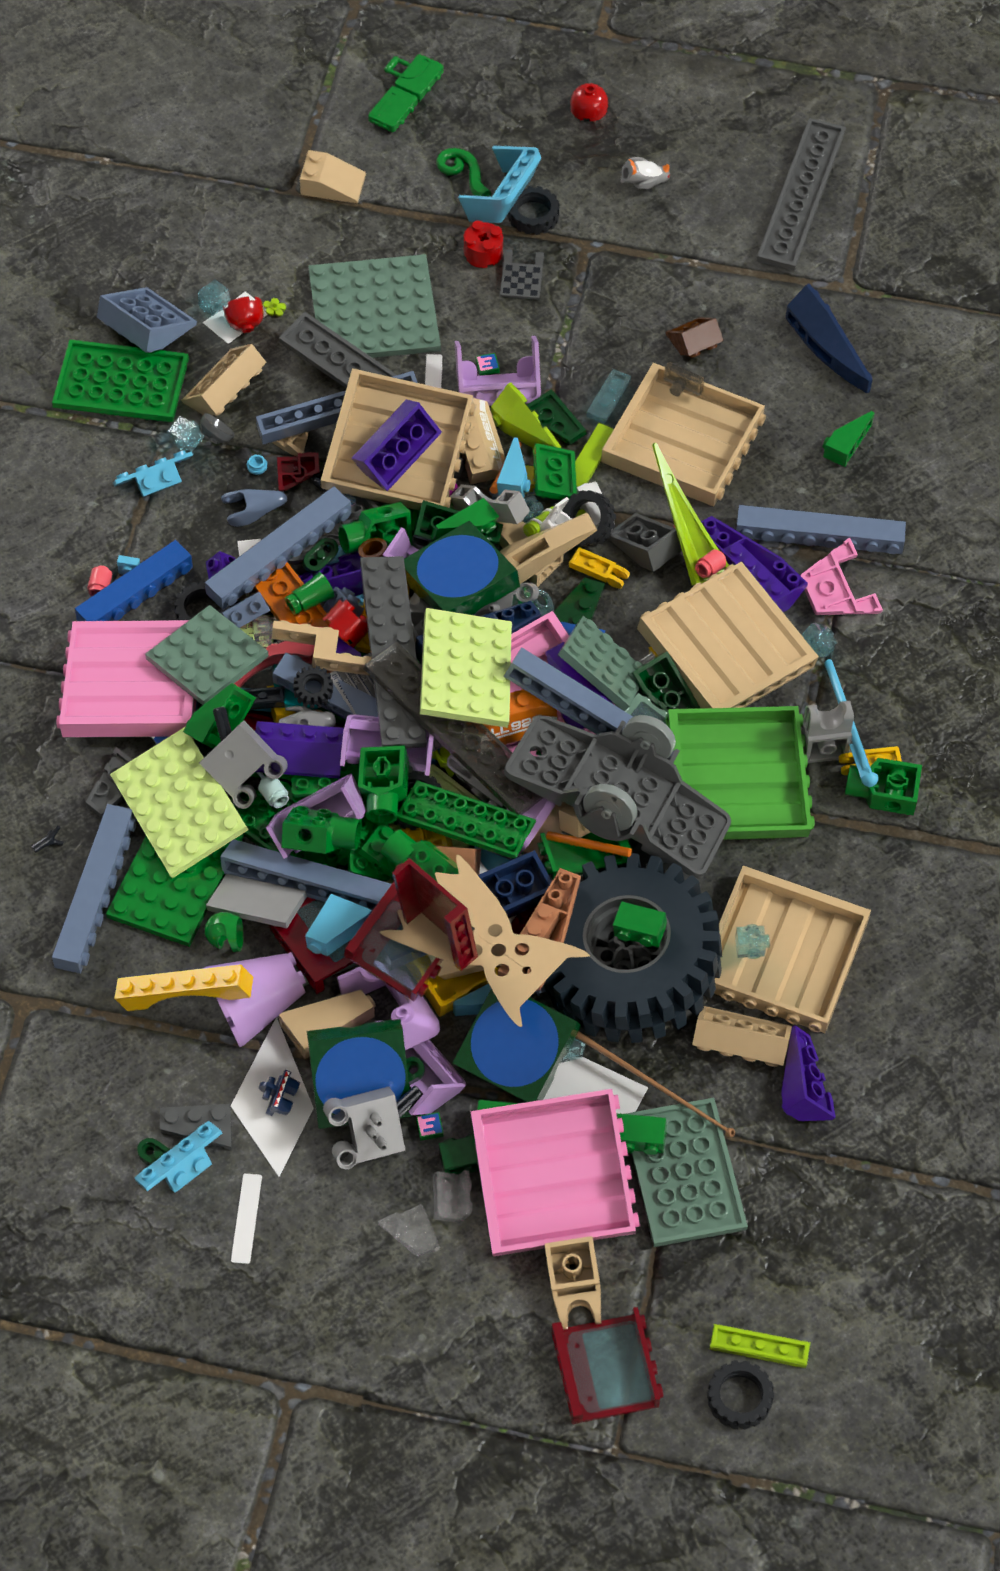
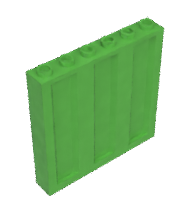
(748, 766)

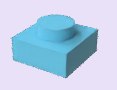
(126, 564)

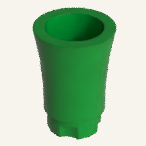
(310, 594)

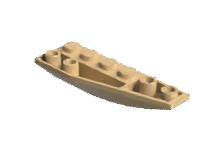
(544, 547)

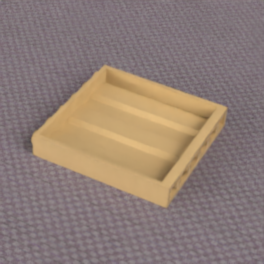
(365, 407)
(695, 433)
(728, 640)
(808, 950)

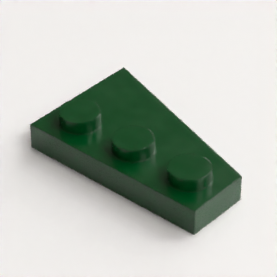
(557, 417)
(580, 602)

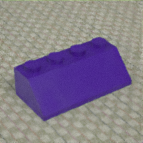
(397, 444)
(307, 748)

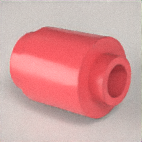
(710, 563)
(99, 579)

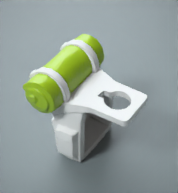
(547, 519)

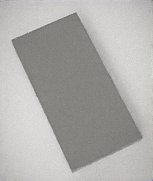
(257, 900)

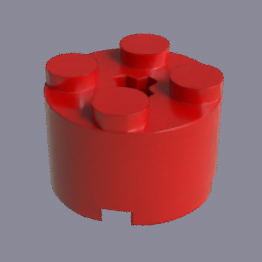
(483, 244)
(347, 622)

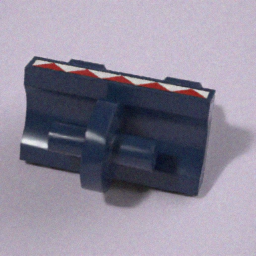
(277, 1102)

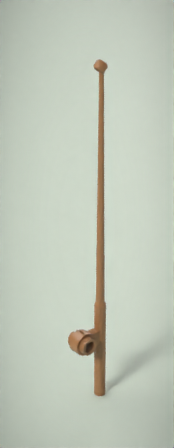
(729, 1132)

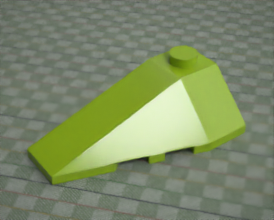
(518, 421)

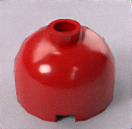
(589, 102)
(244, 313)

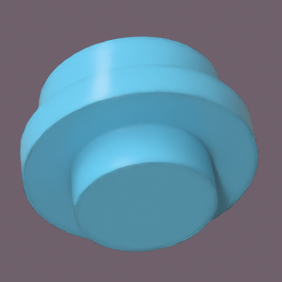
(256, 464)

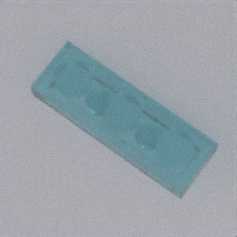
(608, 396)

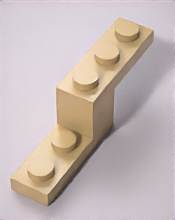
(325, 646)

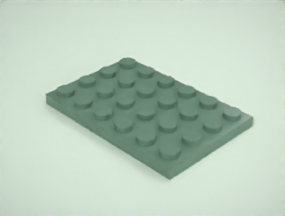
(692, 1185)

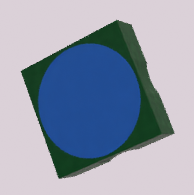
(460, 572)
(514, 1056)
(356, 1062)

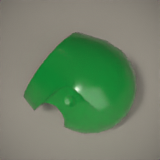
(223, 927)

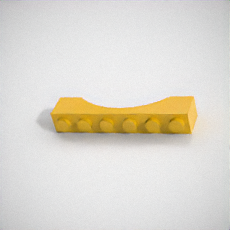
(221, 982)

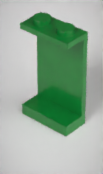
(573, 857)

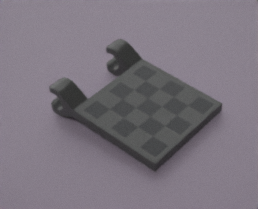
(521, 279)

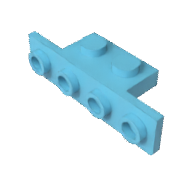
(157, 477)
(182, 1161)

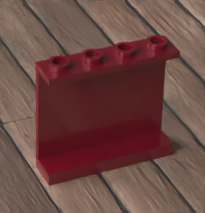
(424, 895)

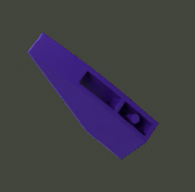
(770, 570)

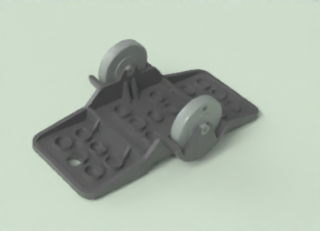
(622, 787)

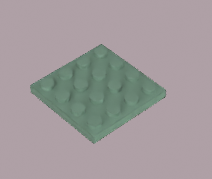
(206, 655)
(601, 662)

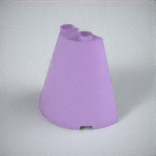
(273, 990)

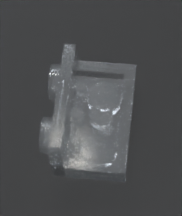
(263, 628)
(452, 1196)

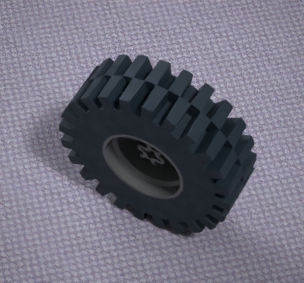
(657, 983)

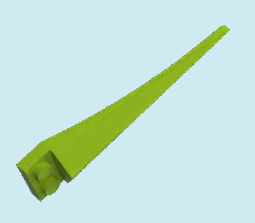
(691, 533)

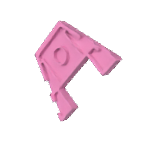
(829, 590)

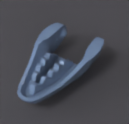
(257, 504)

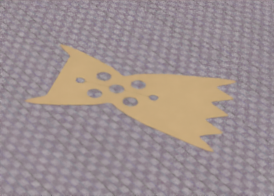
(484, 911)

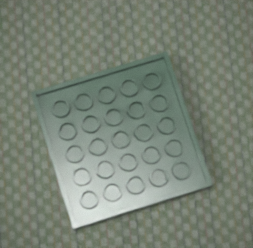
(378, 304)

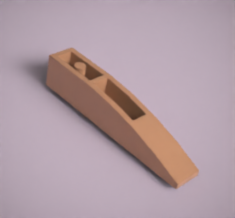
(551, 915)

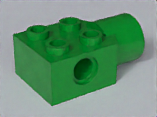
(375, 523)
(383, 781)
(895, 789)
(319, 831)
(426, 855)

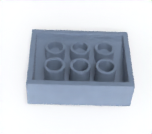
(144, 318)

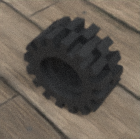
(313, 675)

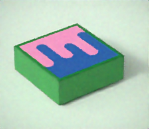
(487, 364)
(429, 1126)

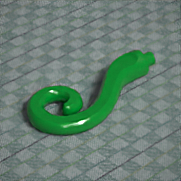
(475, 183)

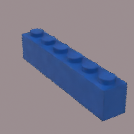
(136, 585)

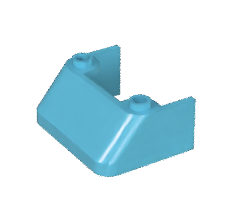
(520, 165)

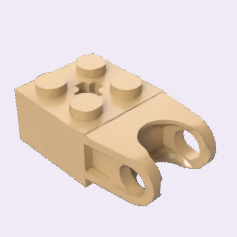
(575, 1286)

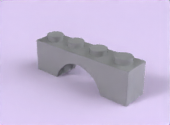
(508, 505)

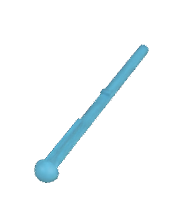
(867, 776)

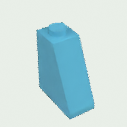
(335, 925)

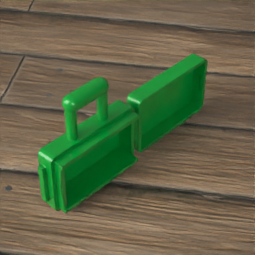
(408, 90)

